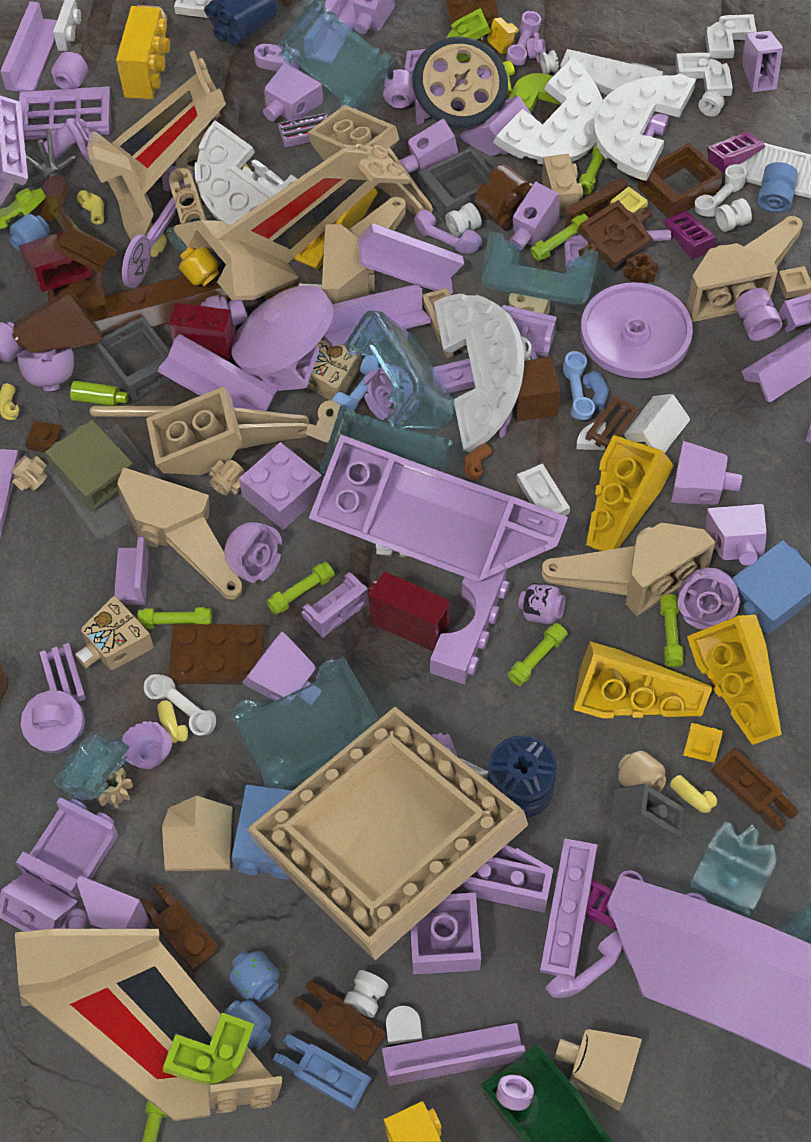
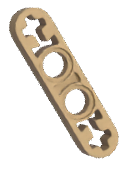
(194, 210)

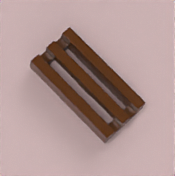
(602, 439)

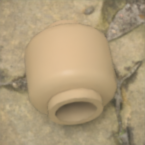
(641, 769)

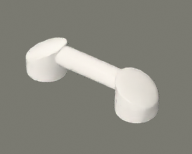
(734, 180)
(162, 687)

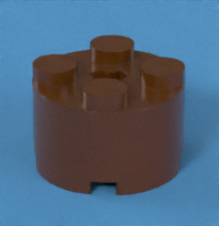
(502, 195)

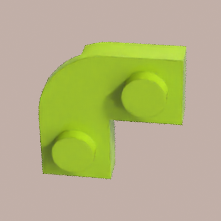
(471, 26)
(531, 88)
(23, 205)
(211, 1062)

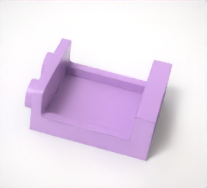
(70, 847)

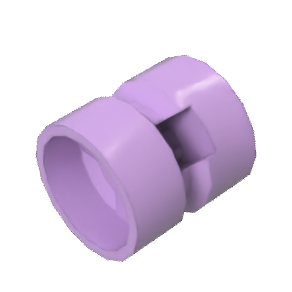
(759, 314)

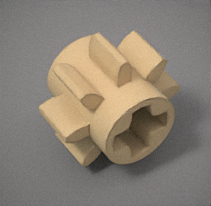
(29, 473)
(226, 477)
(116, 795)

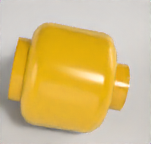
(198, 265)

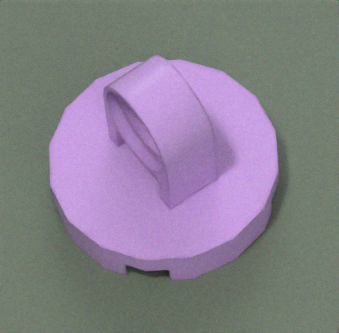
(52, 721)

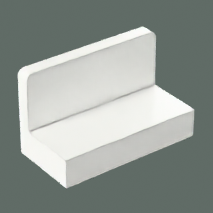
(658, 422)

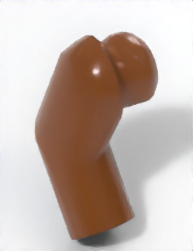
(473, 461)

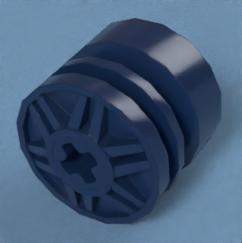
(529, 790)

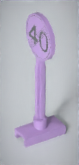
(139, 250)

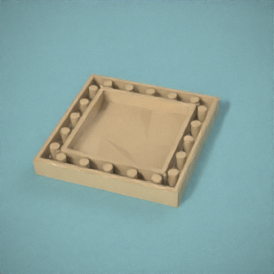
(387, 830)

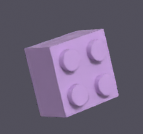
(281, 485)
(447, 937)

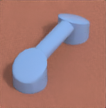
(368, 365)
(573, 370)

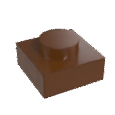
(43, 436)

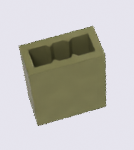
(89, 464)

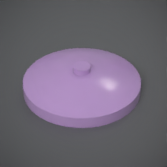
(282, 330)
(636, 330)

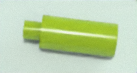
(97, 393)

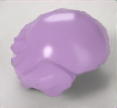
(148, 745)

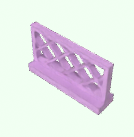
(12, 147)

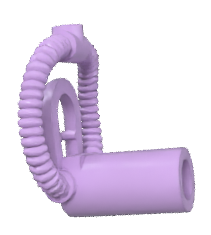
(72, 132)

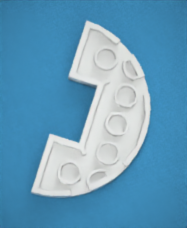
(626, 114)
(568, 128)
(220, 181)
(495, 362)

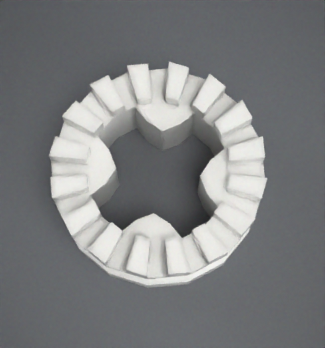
(548, 62)
(713, 99)

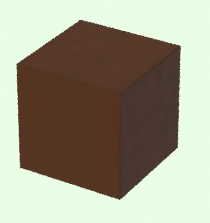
(538, 392)

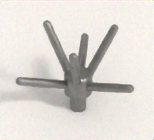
(48, 167)

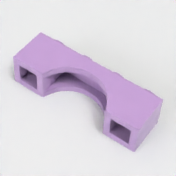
(457, 651)

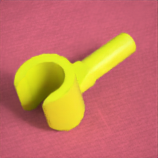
(510, 71)

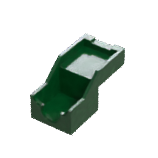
(556, 1107)

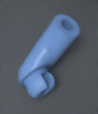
(601, 390)

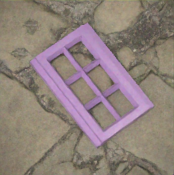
(65, 96)

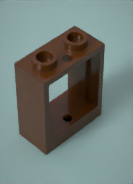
(664, 196)

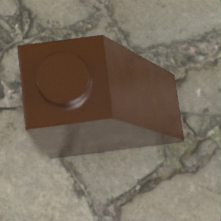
(56, 325)

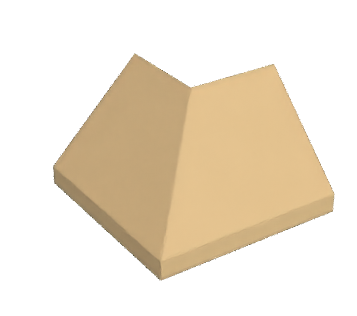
(197, 836)

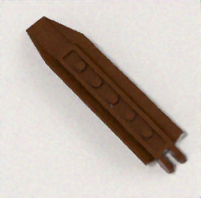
(152, 301)

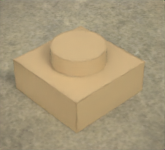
(794, 282)

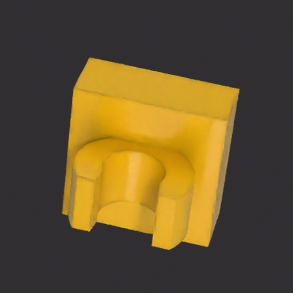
(502, 35)
(703, 742)

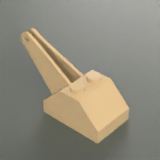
(355, 127)
(736, 269)
(342, 271)
(211, 429)
(177, 518)
(641, 571)

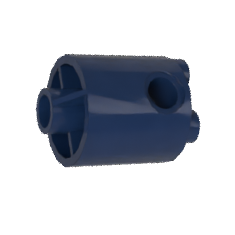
(239, 19)

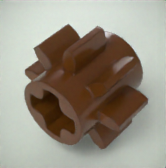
(641, 269)

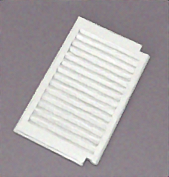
(801, 161)

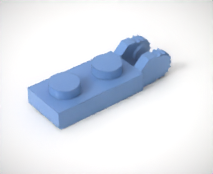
(325, 1073)

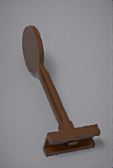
(73, 241)

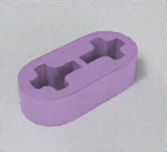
(268, 57)

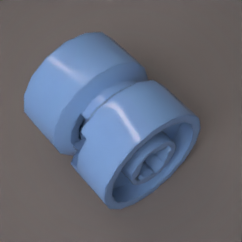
(777, 187)

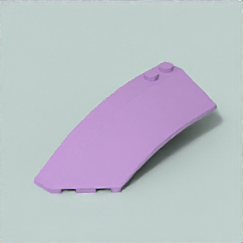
(430, 513)
(717, 966)

